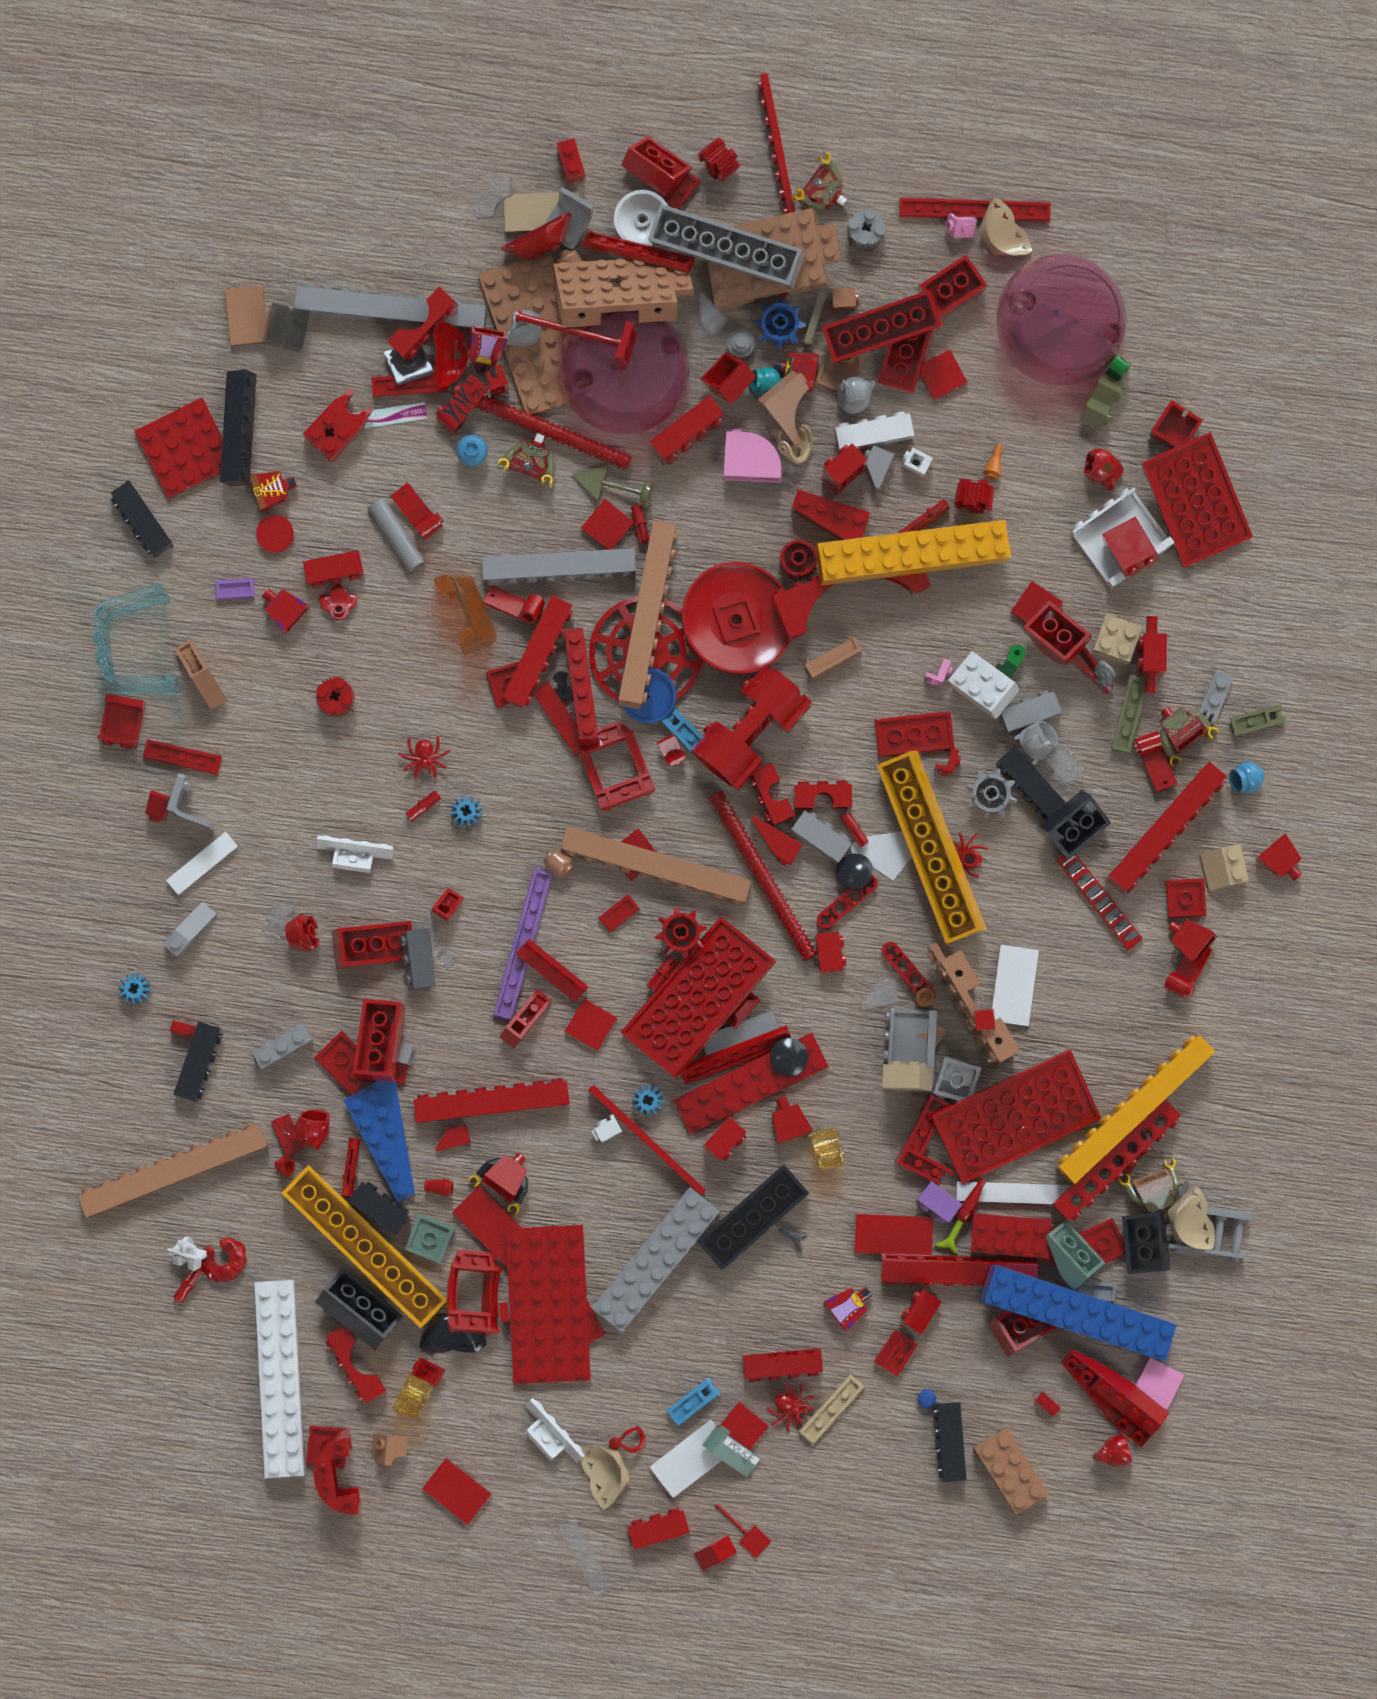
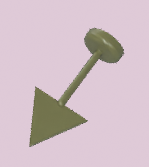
(594, 480)

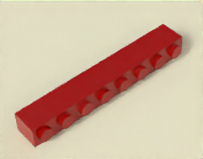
(491, 1101)
(948, 1268)

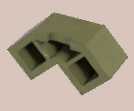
(1101, 402)

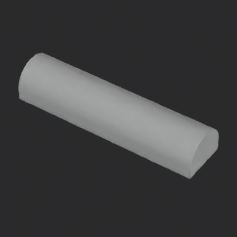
(396, 535)

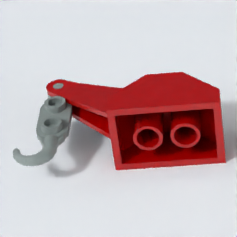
(1063, 639)

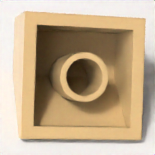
(1224, 867)

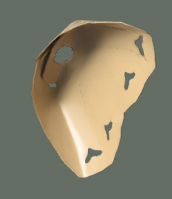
(1001, 233)
(1188, 1220)
(607, 1472)

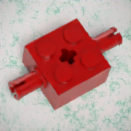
(1153, 654)

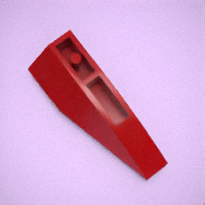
(1116, 1397)

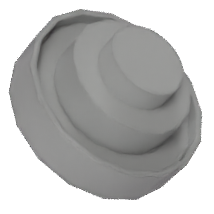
(740, 343)

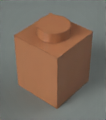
(844, 299)

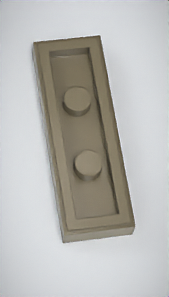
(815, 318)

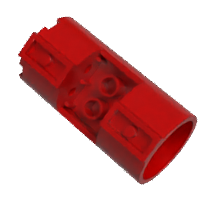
(771, 700)

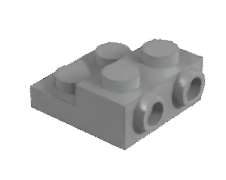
(955, 1079)

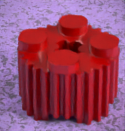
(719, 160)
(974, 495)
(787, 556)
(325, 692)

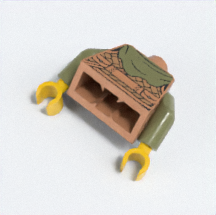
(1155, 1190)

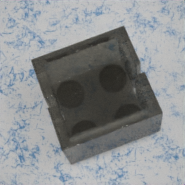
(286, 326)

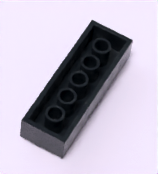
(753, 1217)

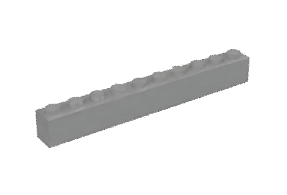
(381, 307)

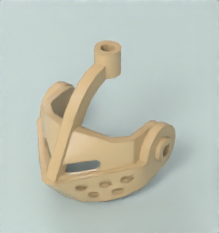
(790, 452)

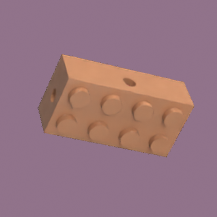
(1010, 1470)

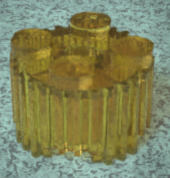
(826, 1149)
(412, 1397)

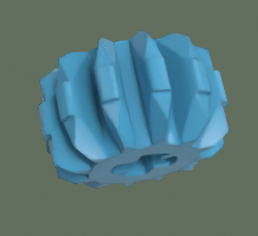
(473, 810)
(140, 991)
(645, 1106)

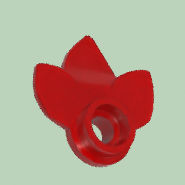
(338, 599)

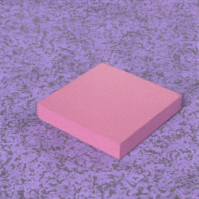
(1159, 1382)

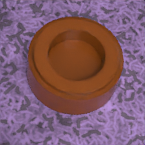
(925, 997)

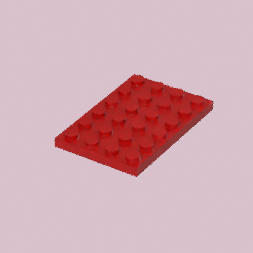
(1196, 499)

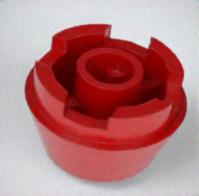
(301, 933)

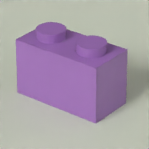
(939, 1202)

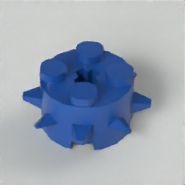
(790, 321)

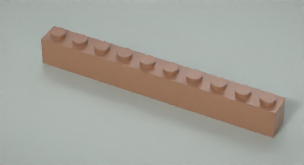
(646, 615)
(656, 865)
(172, 1171)

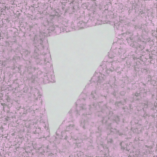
(886, 852)

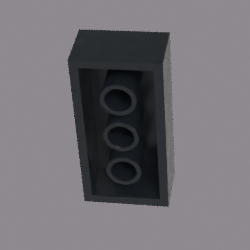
(358, 1309)

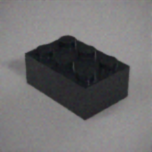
(1075, 824)
(380, 1207)
(1146, 1243)

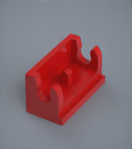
(499, 384)

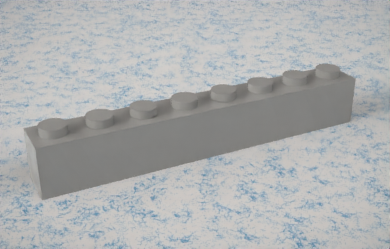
(559, 565)

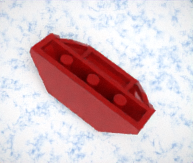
(540, 239)

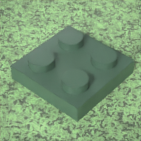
(429, 1238)

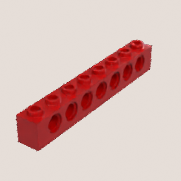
(1063, 1202)

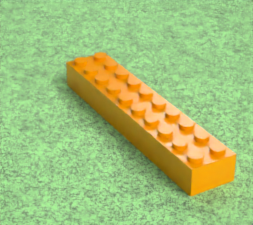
(912, 552)
(931, 847)
(1135, 1109)
(365, 1246)

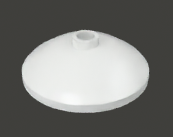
(629, 210)

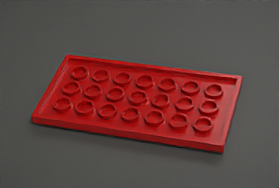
(698, 997)
(1016, 1116)
(548, 1304)

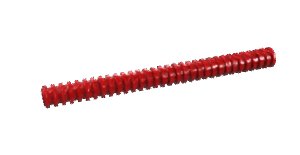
(552, 431)
(762, 875)

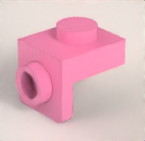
(960, 226)
(944, 671)

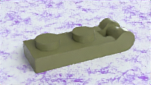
(1256, 720)

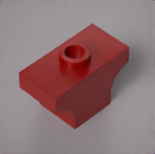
(743, 1010)

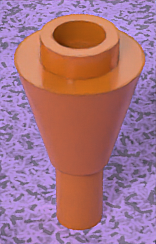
(993, 468)

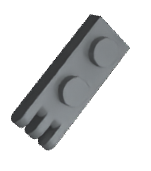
(1216, 695)

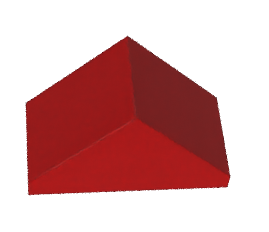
(447, 905)
(715, 1552)

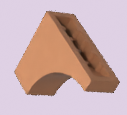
(782, 402)
(200, 675)

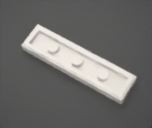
(202, 863)

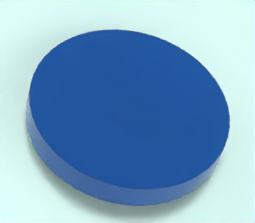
(659, 700)

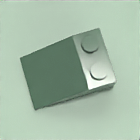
(1073, 1255)

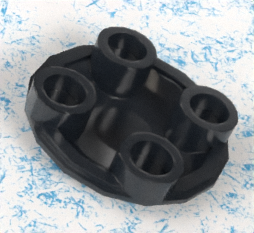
(854, 871)
(789, 1057)

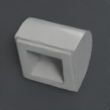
(406, 1054)

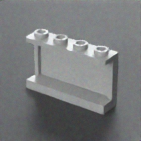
(902, 1040)

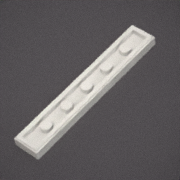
(1013, 1192)

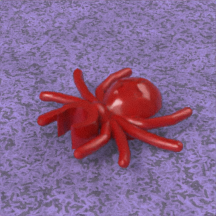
(424, 756)
(967, 856)
(790, 1407)

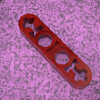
(849, 904)
(911, 970)

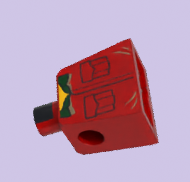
(800, 363)

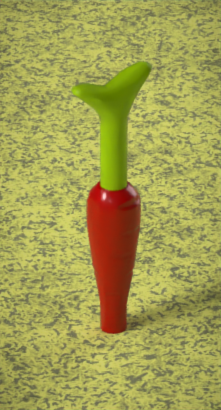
(963, 1215)

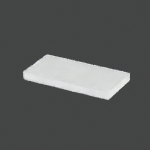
(1014, 984)
(686, 1461)

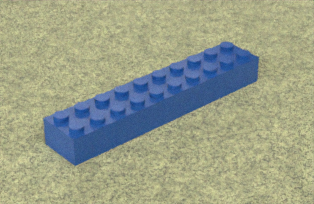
(1078, 1312)

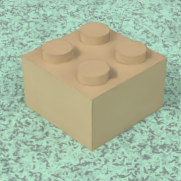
(1117, 639)
(907, 1076)

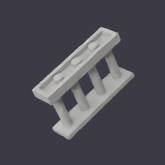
(1220, 1215)

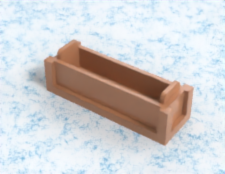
(833, 658)

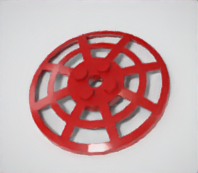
(661, 654)

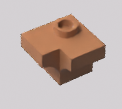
(388, 1448)

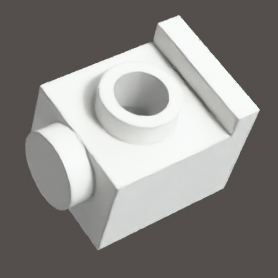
(924, 461)
(606, 1129)

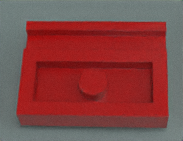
(896, 1352)

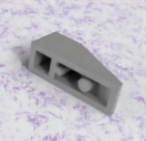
(189, 929)

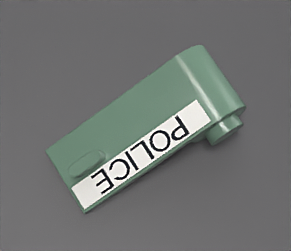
(731, 1451)

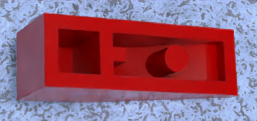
(779, 844)
(525, 1019)

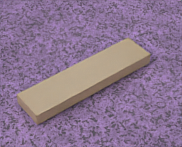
(831, 1409)

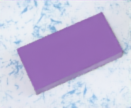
(235, 589)

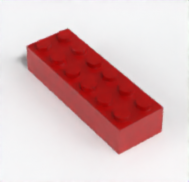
(882, 326)

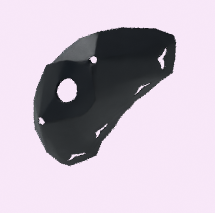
(438, 1332)

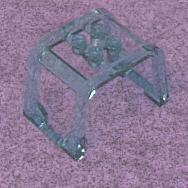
(154, 596)

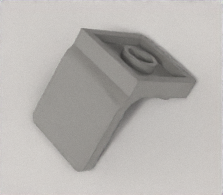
(581, 212)
(180, 788)

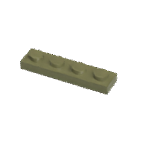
(1129, 715)

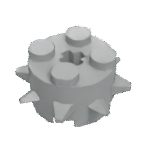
(1000, 787)

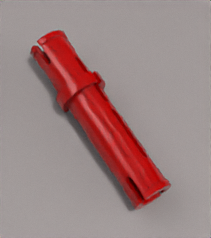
(942, 506)
(350, 1167)

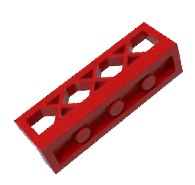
(551, 970)

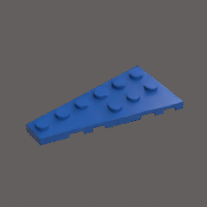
(381, 1125)

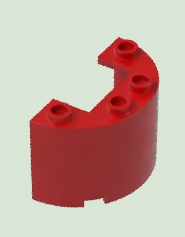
(325, 1475)

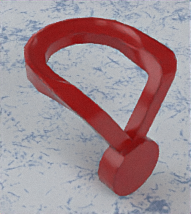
(615, 1443)

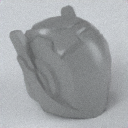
(523, 333)
(854, 394)
(1038, 740)

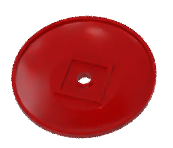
(707, 614)

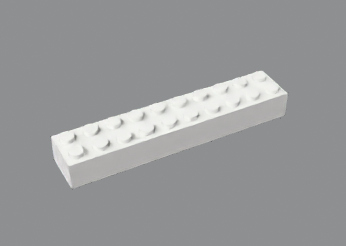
(280, 1379)

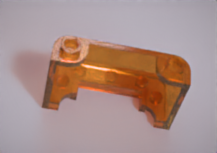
(480, 630)

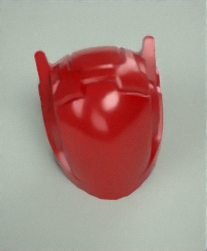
(311, 1128)

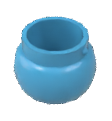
(472, 450)
(1246, 777)

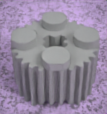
(864, 239)

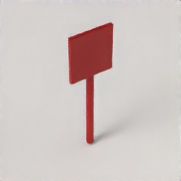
(754, 1541)

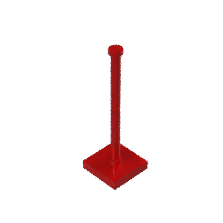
(624, 344)

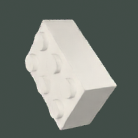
(983, 685)

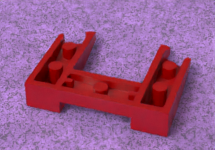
(911, 1154)

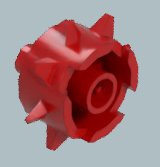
(682, 943)

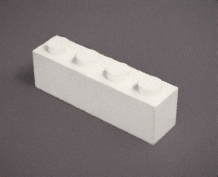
(875, 432)

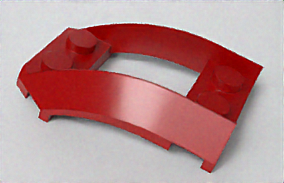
(626, 790)
(472, 1321)

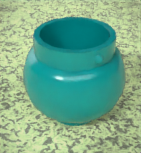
(765, 380)

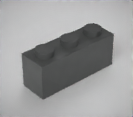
(417, 959)

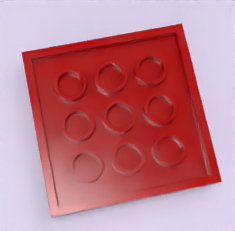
(183, 447)

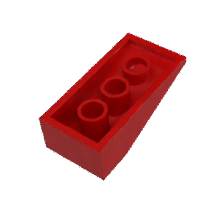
(905, 362)
(368, 944)
(1017, 1331)

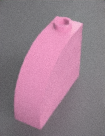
(750, 458)

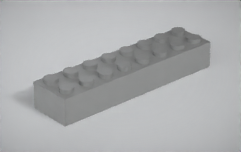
(726, 246)
(655, 1259)

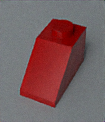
(157, 807)

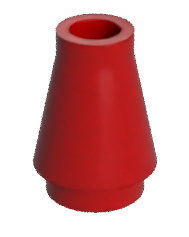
(441, 1187)

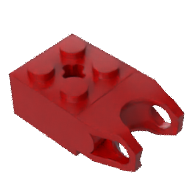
(340, 422)

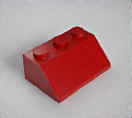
(656, 166)

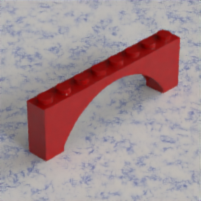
(796, 603)

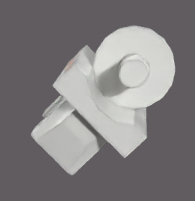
(187, 1251)

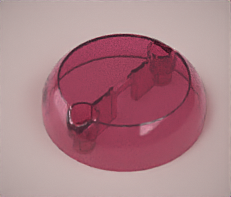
(1063, 319)
(621, 398)

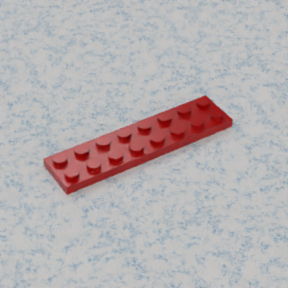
(743, 1088)

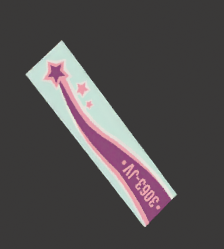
(396, 415)

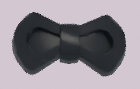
(564, 691)

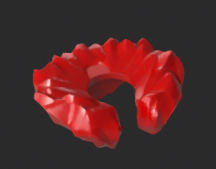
(232, 1269)

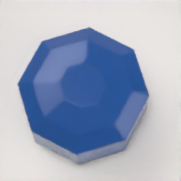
(926, 1398)

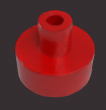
(285, 1166)

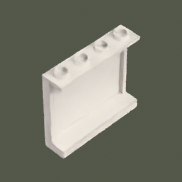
(1090, 539)

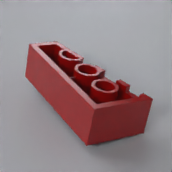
(831, 516)

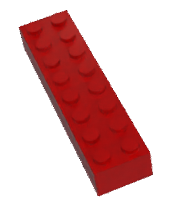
(1169, 824)

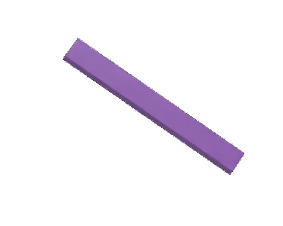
(526, 930)

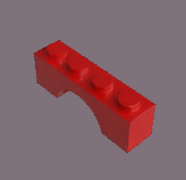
(409, 341)
(368, 1385)

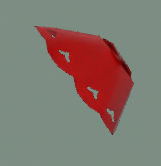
(445, 354)

